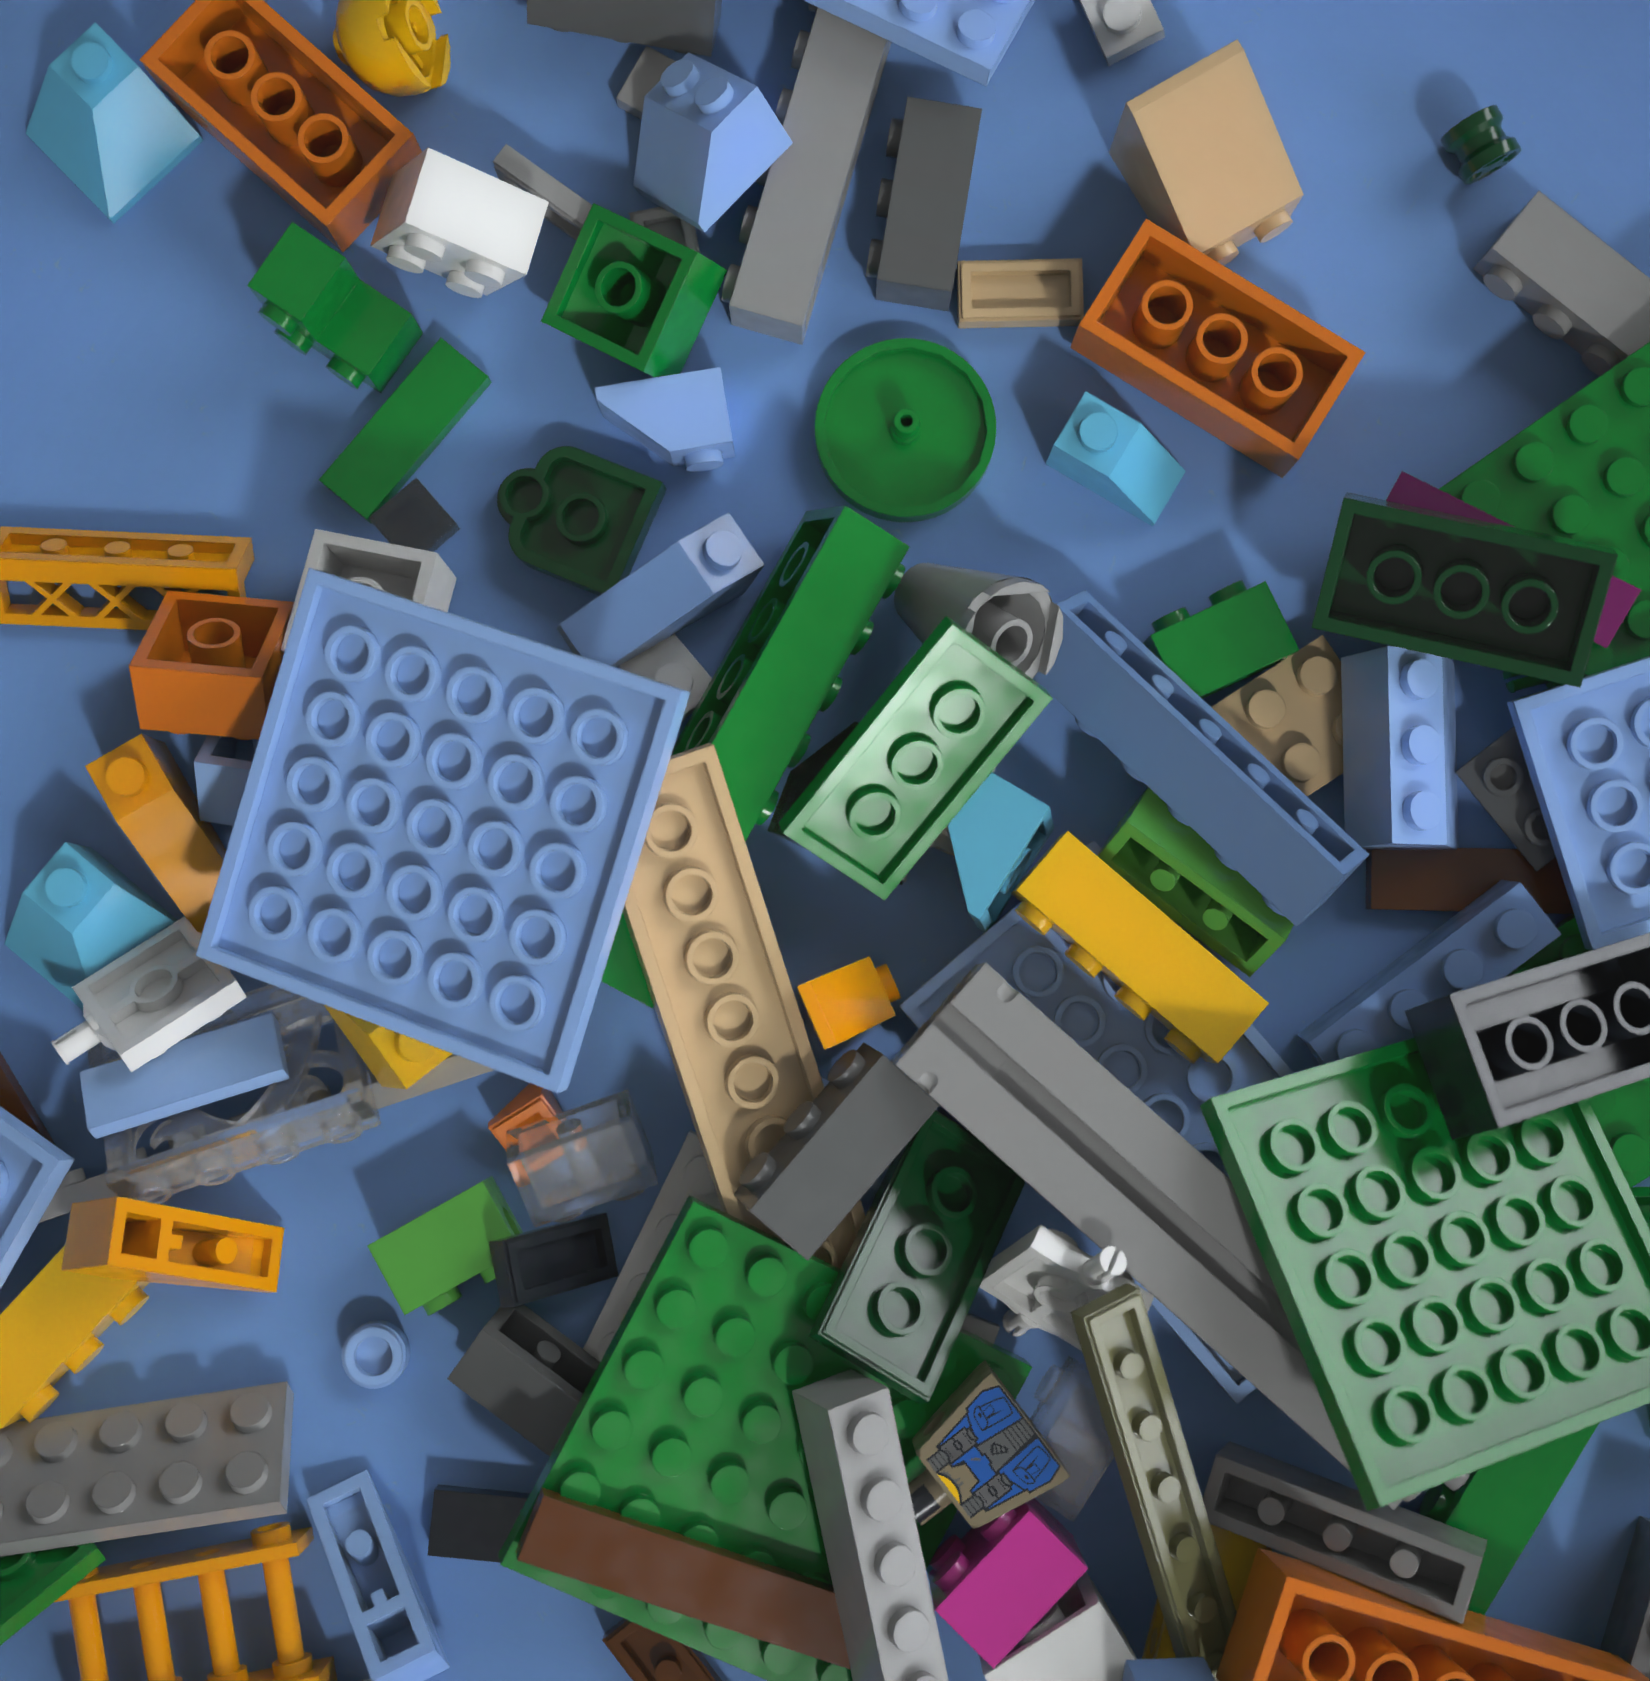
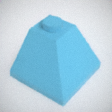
(108, 124)
(996, 844)
(81, 918)

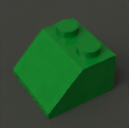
(634, 293)

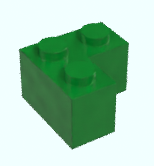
(325, 306)

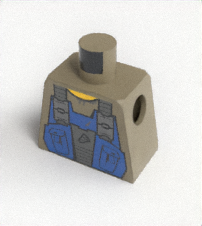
(981, 1454)

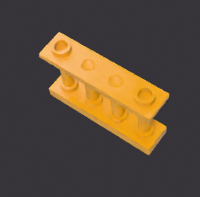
(268, 1545)

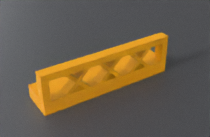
(111, 561)

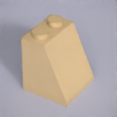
(1208, 157)

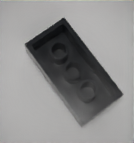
(1538, 1038)

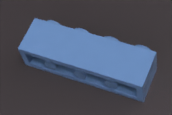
(1466, 951)

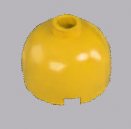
(392, 44)

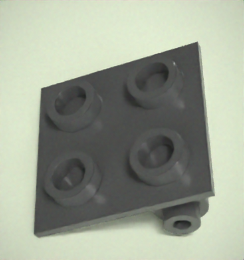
(1505, 790)

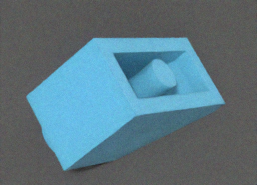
(1116, 459)

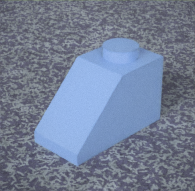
(674, 416)

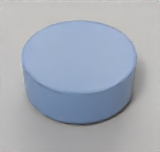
(375, 1354)

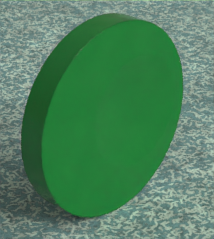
(905, 430)

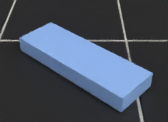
(185, 1076)

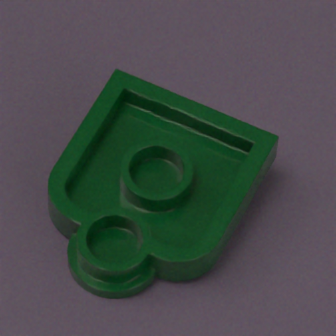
(579, 517)

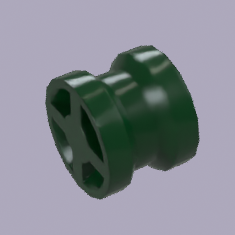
(1480, 144)

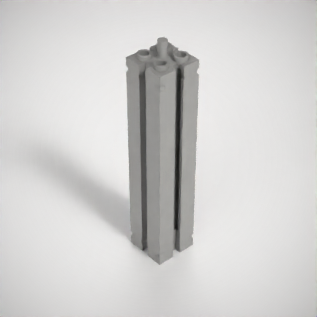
(1116, 1179)

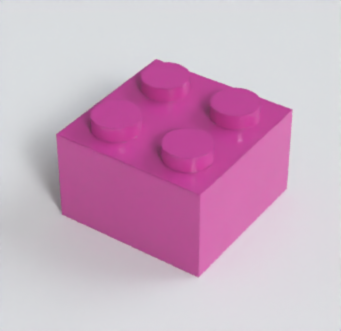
(1004, 1577)

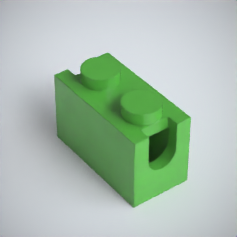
(444, 1248)

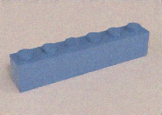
(1197, 763)

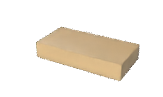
(1019, 293)

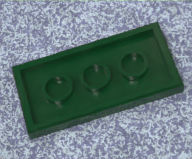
(919, 1258)

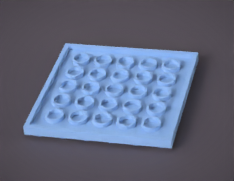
(441, 827)

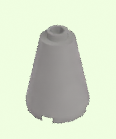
(998, 609)

